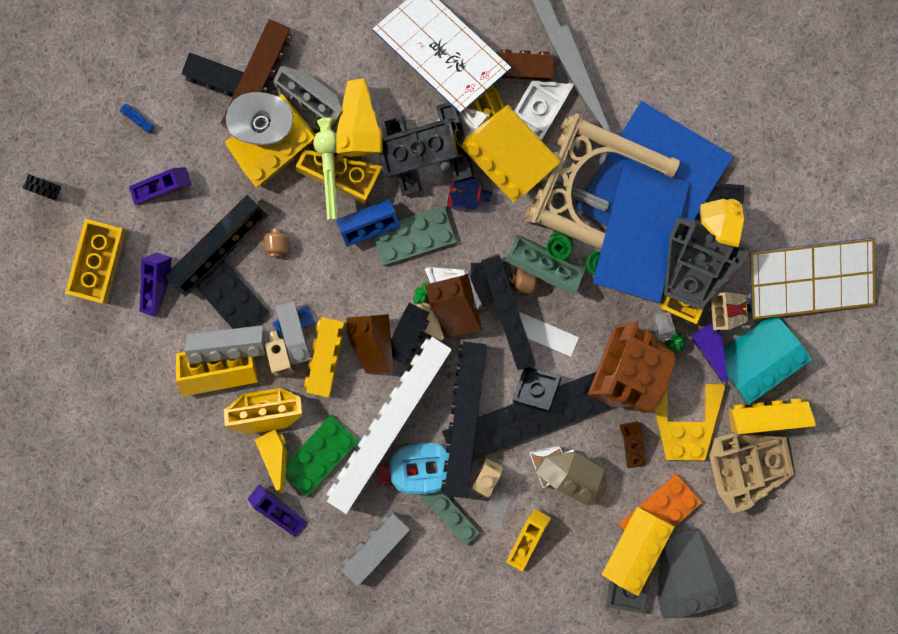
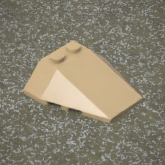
(749, 467)

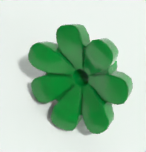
(421, 295)

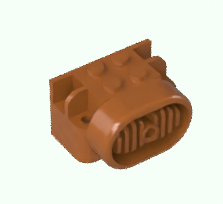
(633, 370)

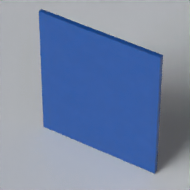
(699, 161)

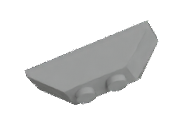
(307, 96)

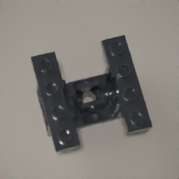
(438, 141)

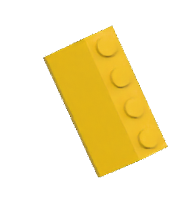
(213, 375)
(770, 417)
(637, 551)

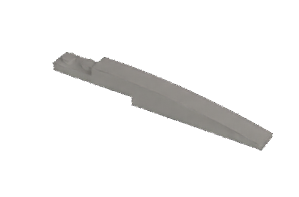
(569, 59)

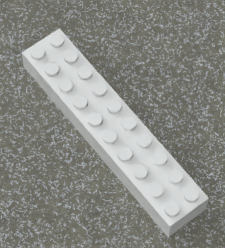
(388, 426)

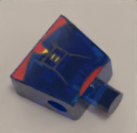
(467, 194)

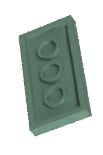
(415, 236)
(537, 262)

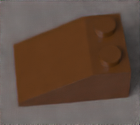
(454, 305)
(372, 342)

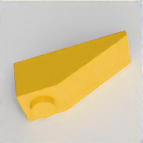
(274, 456)
(528, 539)

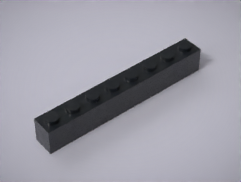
(465, 420)

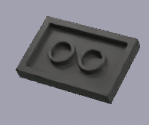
(624, 600)

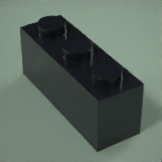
(211, 74)
(408, 332)

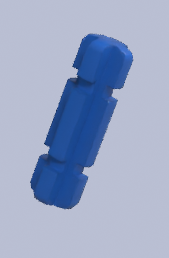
(137, 118)

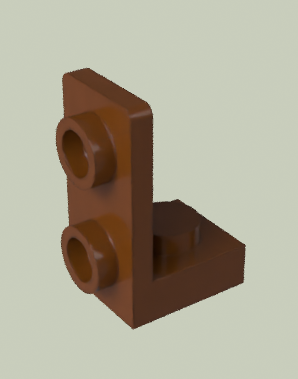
(633, 444)

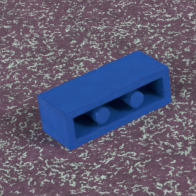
(368, 222)

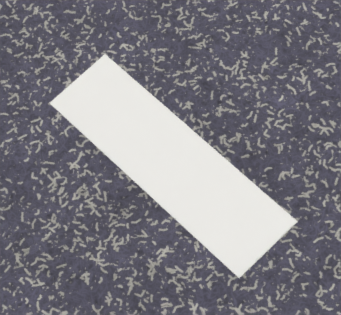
(549, 335)

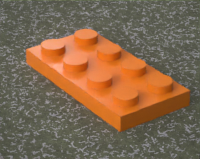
(669, 502)

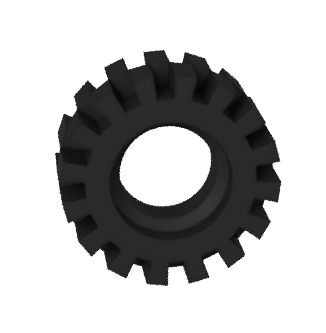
(42, 187)

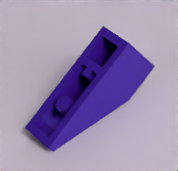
(160, 185)
(153, 282)
(711, 347)
(276, 510)

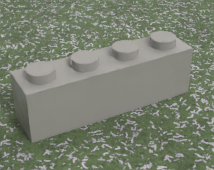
(225, 344)
(375, 549)

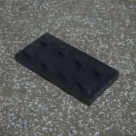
(231, 297)

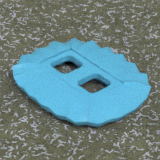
(420, 455)

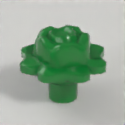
(677, 343)

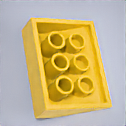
(510, 153)
(265, 161)

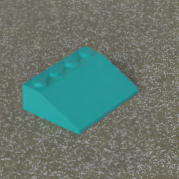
(763, 358)

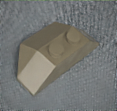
(574, 476)

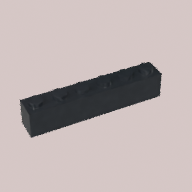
(216, 245)
(508, 311)

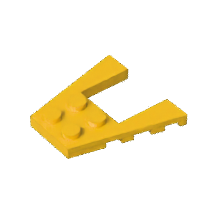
(689, 439)

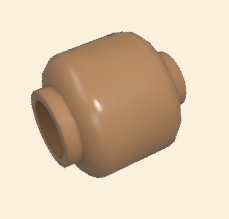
(276, 243)
(523, 281)

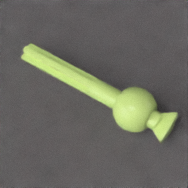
(326, 144)

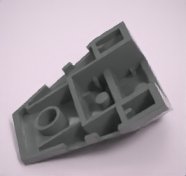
(699, 263)
(691, 577)

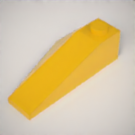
(357, 126)

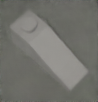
(293, 332)

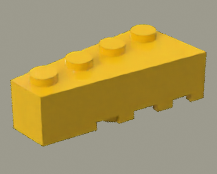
(351, 177)
(325, 357)

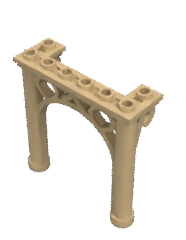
(566, 142)

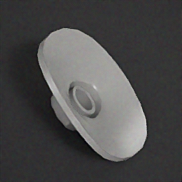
(259, 118)

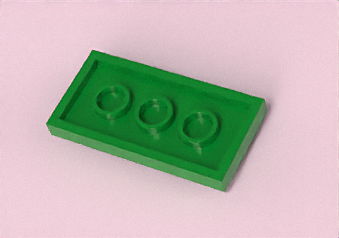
(319, 455)

